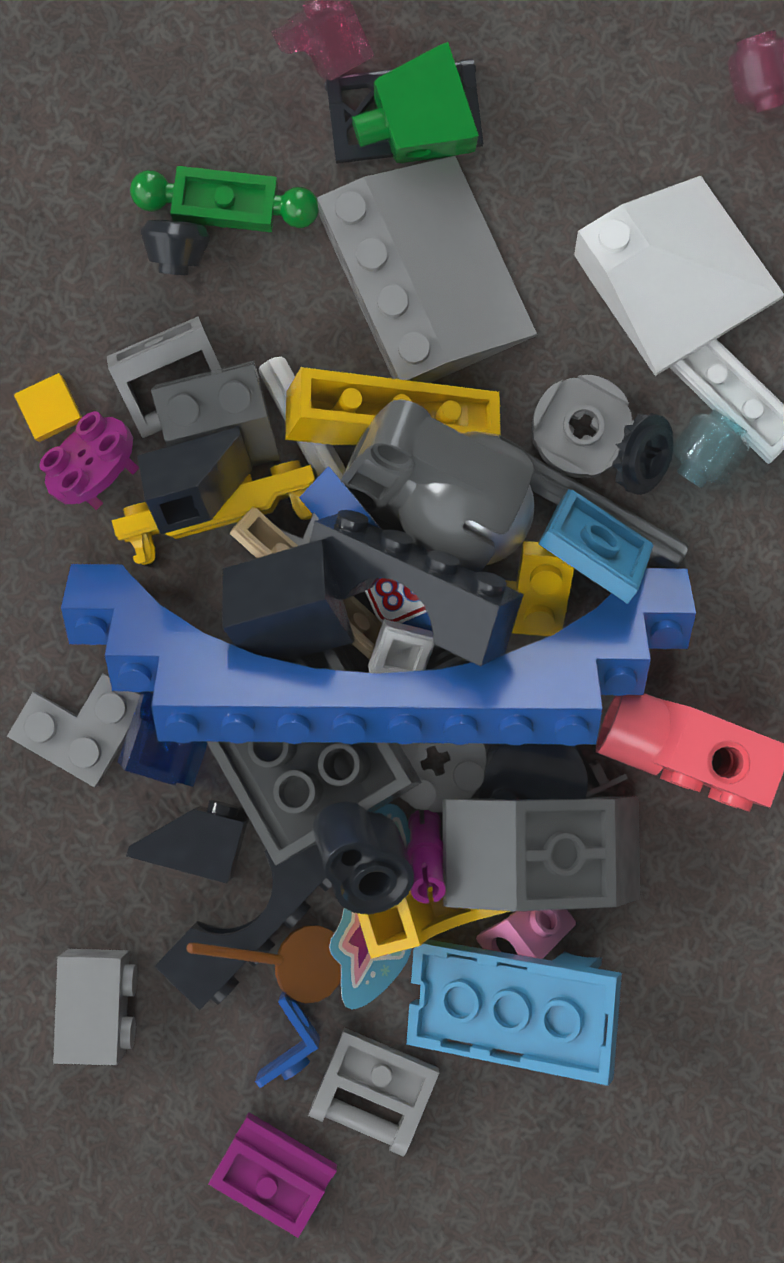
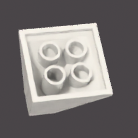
(674, 271)

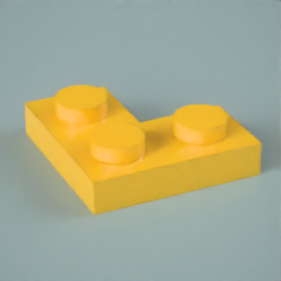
(546, 591)

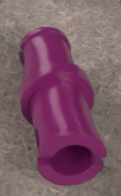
(426, 856)

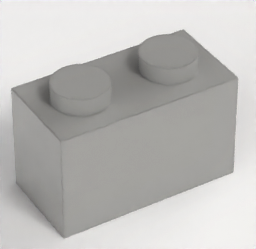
(93, 1006)

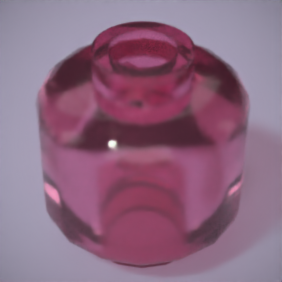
(758, 71)

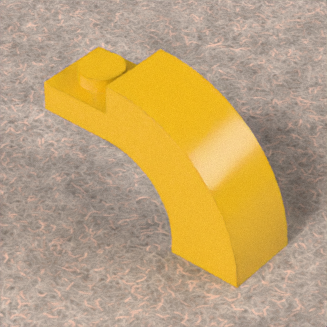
(413, 923)

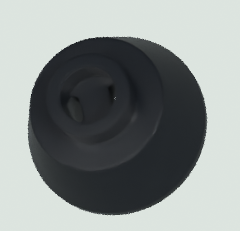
(174, 245)

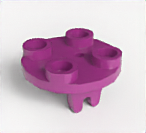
(88, 460)

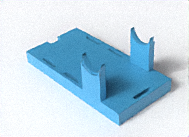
(517, 1005)

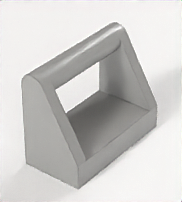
(154, 354)

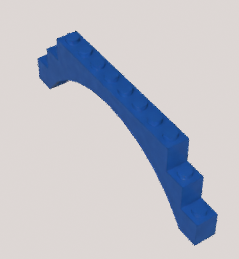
(231, 695)

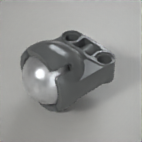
(443, 485)

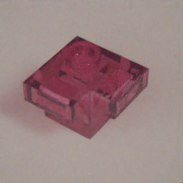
(328, 35)

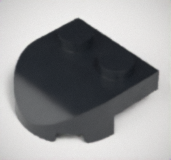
(534, 772)

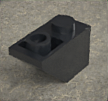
(193, 478)

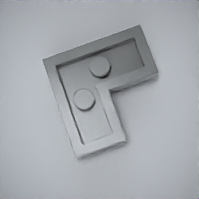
(79, 743)

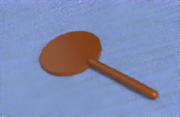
(302, 964)

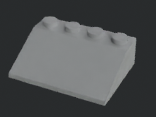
(424, 269)

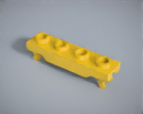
(264, 494)

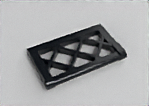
(351, 153)

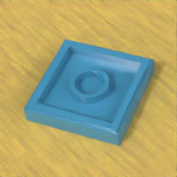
(597, 545)

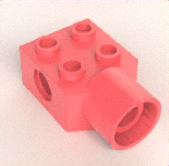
(682, 742)

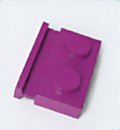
(273, 1175)

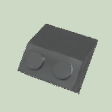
(216, 403)

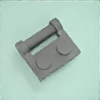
(379, 1076)

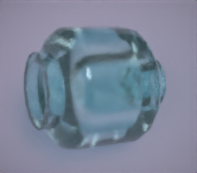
(710, 449)

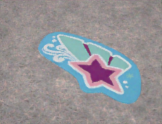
(360, 975)

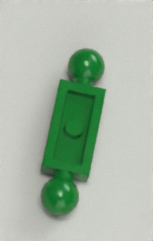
(224, 199)

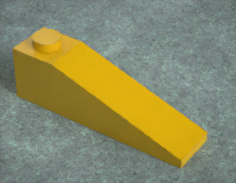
(341, 405)

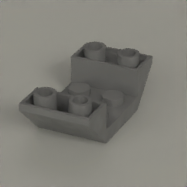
(541, 853)

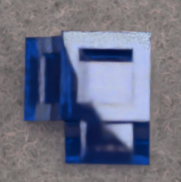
(156, 759)

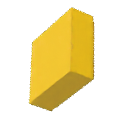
(48, 407)

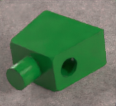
(420, 110)

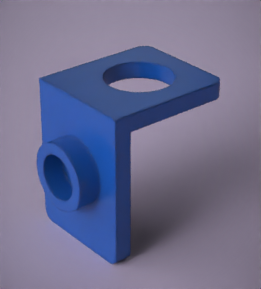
(295, 1058)

